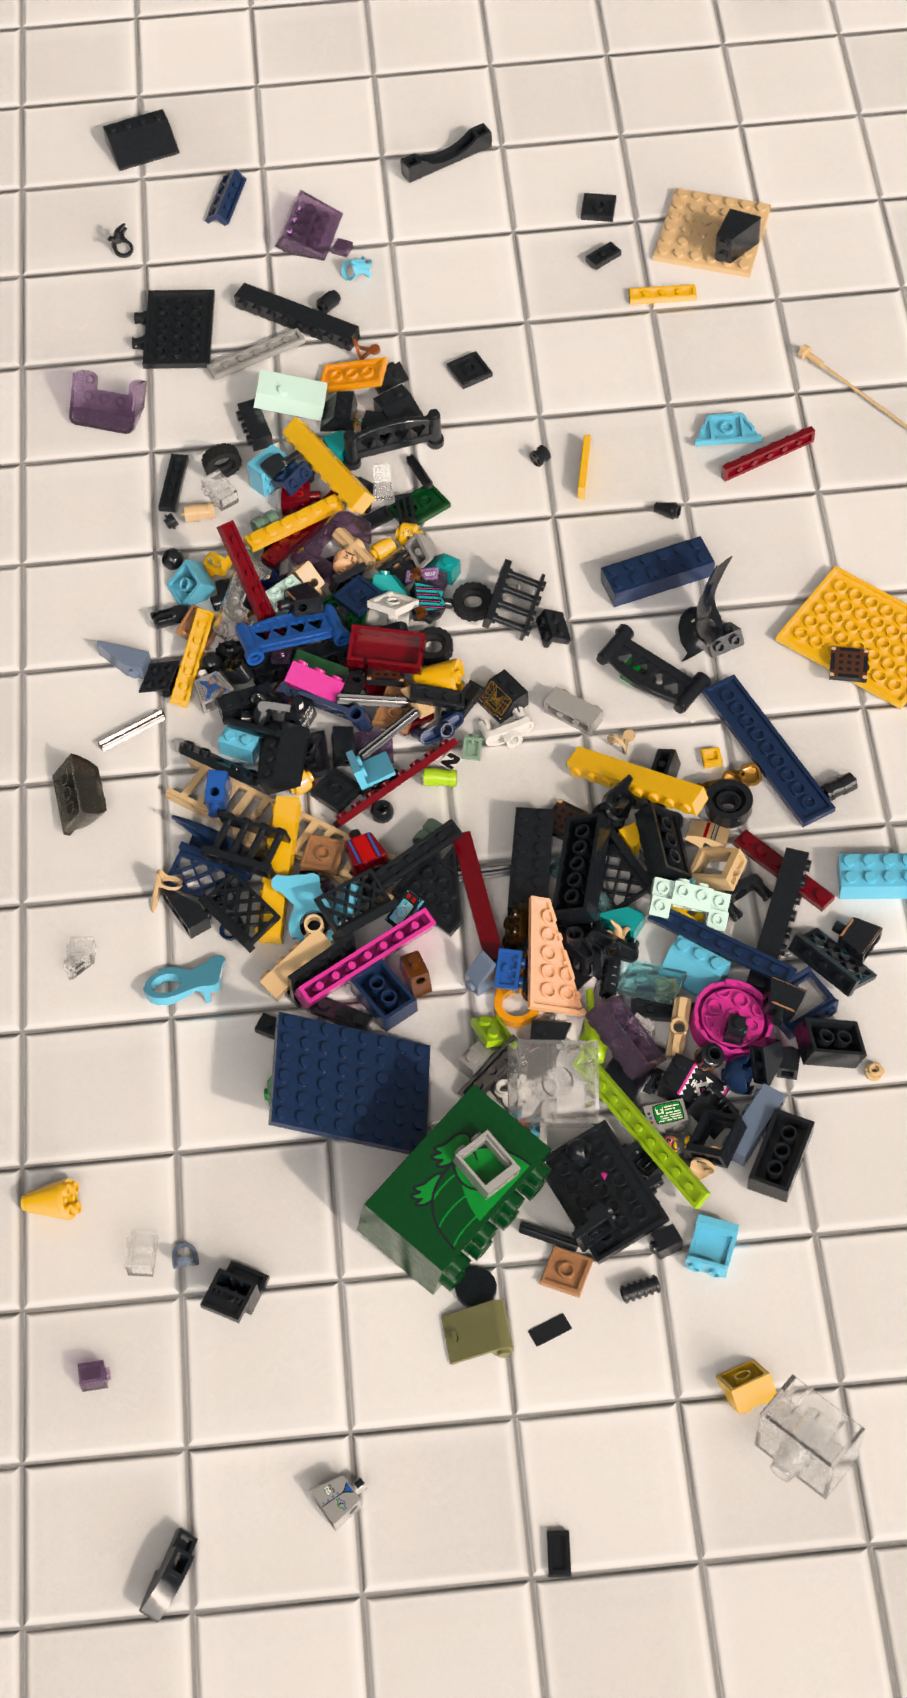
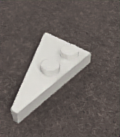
(577, 1022)

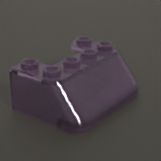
(104, 408)

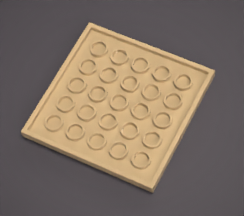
(692, 228)

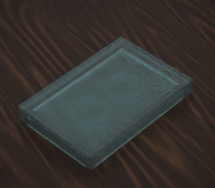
(651, 982)

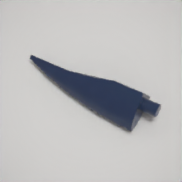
(204, 833)

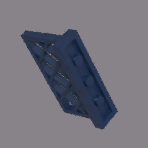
(193, 854)

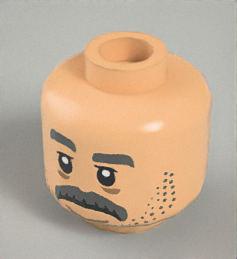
(343, 561)

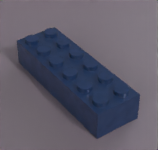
(657, 571)

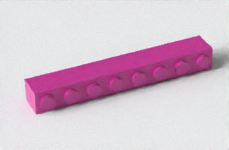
(381, 947)

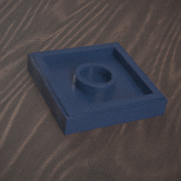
(355, 595)

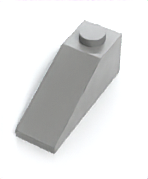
(475, 1058)

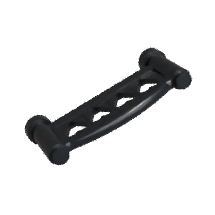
(429, 433)
(621, 645)

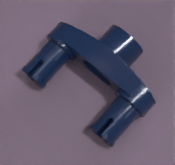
(433, 731)

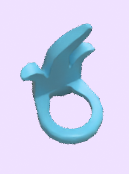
(359, 267)

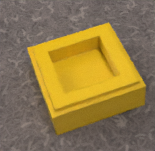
(711, 757)

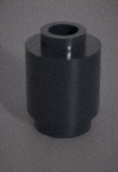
(328, 301)

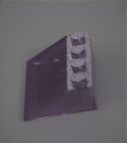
(309, 227)

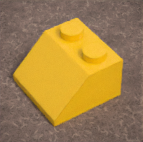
(747, 1386)

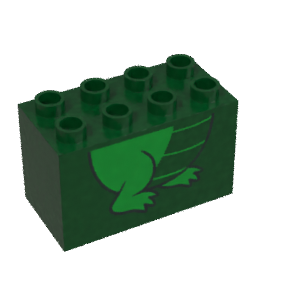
(428, 1210)

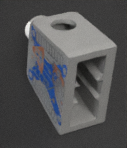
(209, 688)

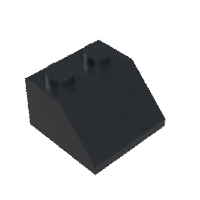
(339, 412)

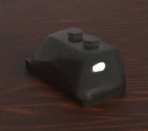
(78, 793)

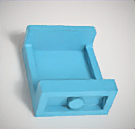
(712, 1246)

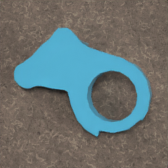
(301, 892)
(203, 978)

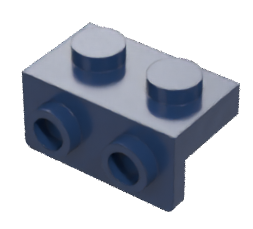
(292, 477)

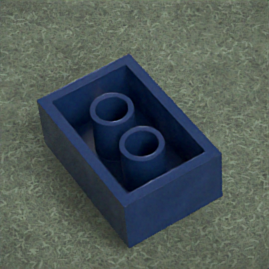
(383, 995)

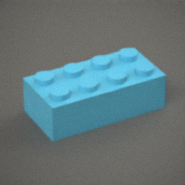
(872, 876)

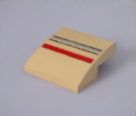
(707, 832)

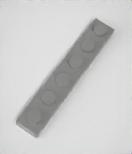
(256, 354)

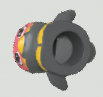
(679, 1143)

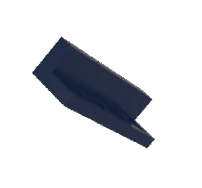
(226, 197)

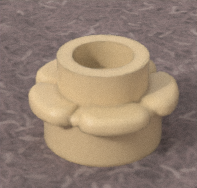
(874, 1076)

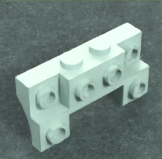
(689, 897)

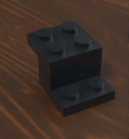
(235, 1291)

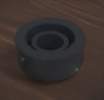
(728, 792)

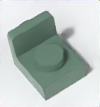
(472, 747)

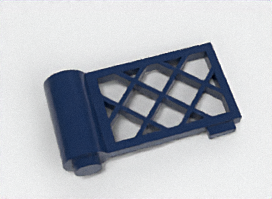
(355, 714)

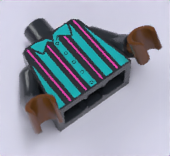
(430, 597)

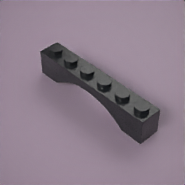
(420, 165)

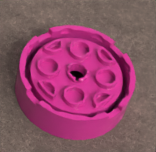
(712, 1011)

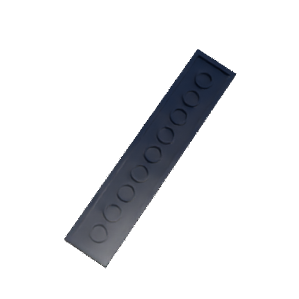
(768, 751)

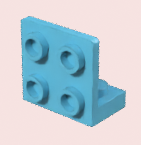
(371, 770)

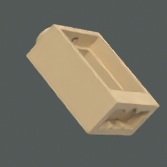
(731, 873)

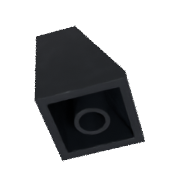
(737, 235)

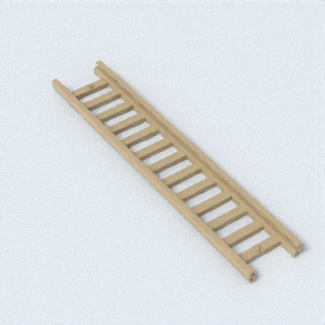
(199, 807)

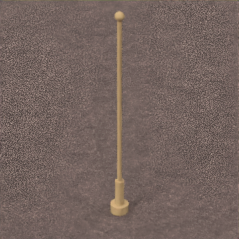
(805, 352)

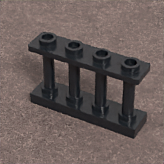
(497, 602)
(247, 863)

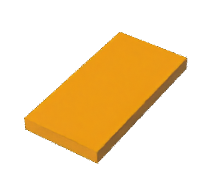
(354, 374)

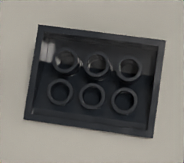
(140, 140)

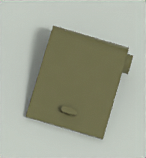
(479, 1332)

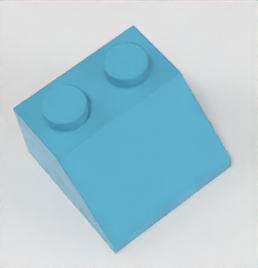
(191, 583)
(240, 743)

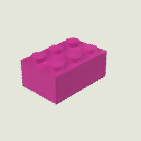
(313, 681)

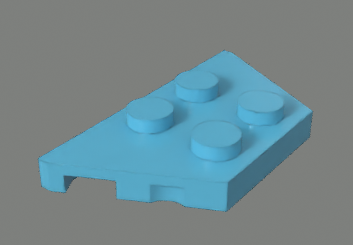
(727, 429)

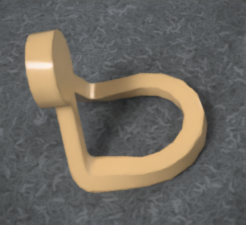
(628, 736)

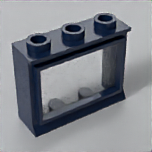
(816, 1003)

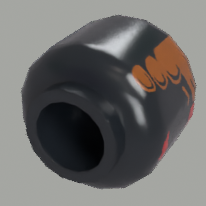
(709, 1056)

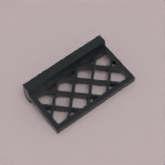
(631, 865)
(366, 916)
(231, 924)
(317, 962)
(833, 970)

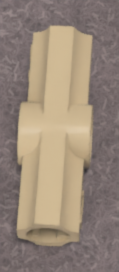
(347, 541)
(681, 1016)

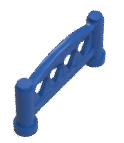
(255, 646)

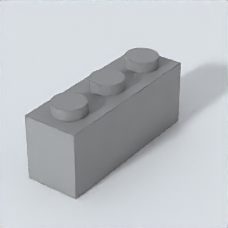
(573, 710)

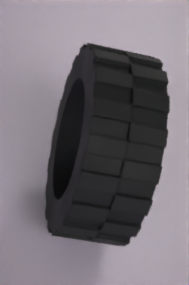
(220, 452)
(467, 590)
(441, 635)

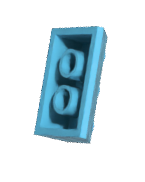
(699, 963)

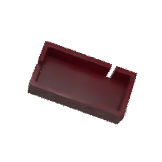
(386, 649)

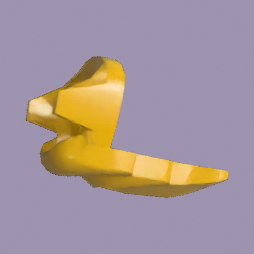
(221, 570)

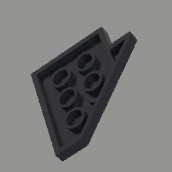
(439, 888)

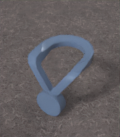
(177, 1263)

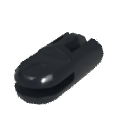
(169, 616)

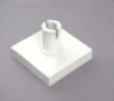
(392, 604)

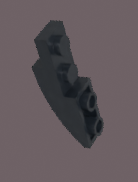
(170, 1576)

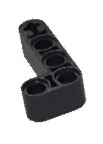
(236, 667)

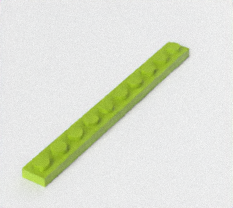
(651, 1141)

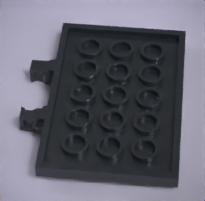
(176, 329)
(623, 1189)

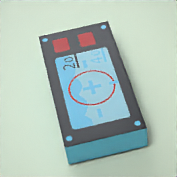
(407, 907)

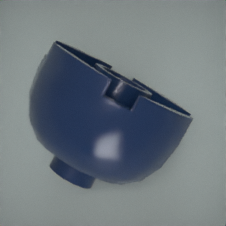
(738, 1074)

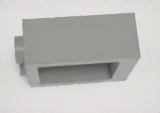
(499, 1152)

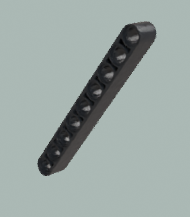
(325, 650)

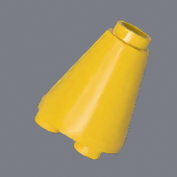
(54, 1200)

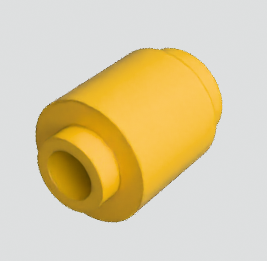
(382, 549)

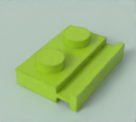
(490, 1030)

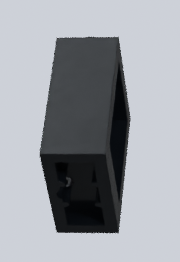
(711, 1118)

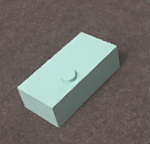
(290, 395)

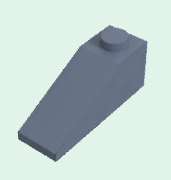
(128, 660)

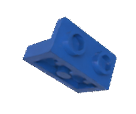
(509, 970)

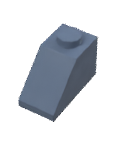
(480, 974)

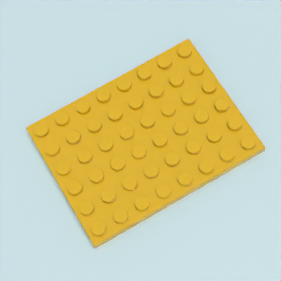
(858, 616)

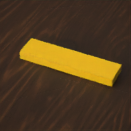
(662, 294)
(584, 466)

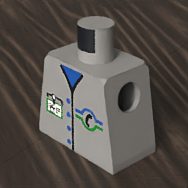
(339, 1499)

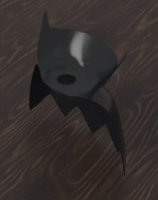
(698, 635)

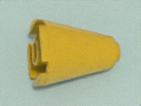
(442, 675)

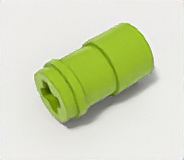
(439, 777)

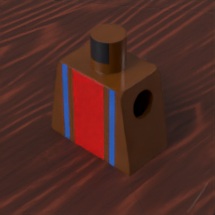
(412, 969)

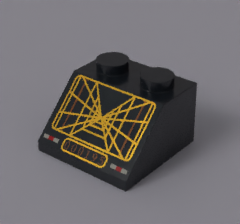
(502, 696)

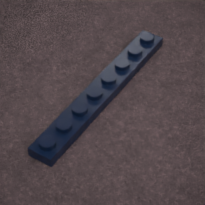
(725, 946)

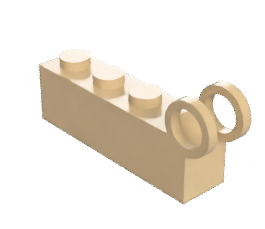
(315, 942)

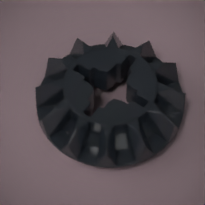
(221, 649)

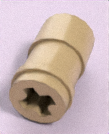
(198, 512)

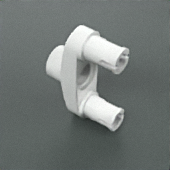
(509, 733)

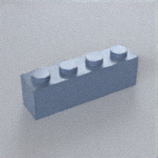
(757, 1119)

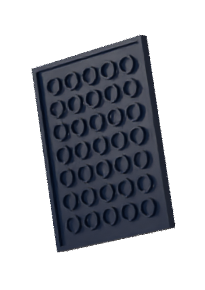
(349, 1084)

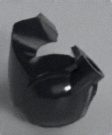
(619, 802)

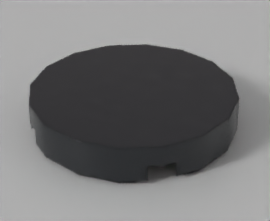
(476, 1287)

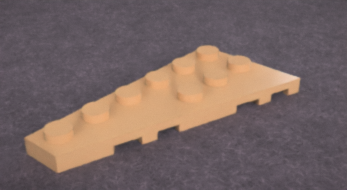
(549, 968)

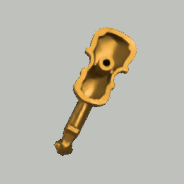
(748, 775)

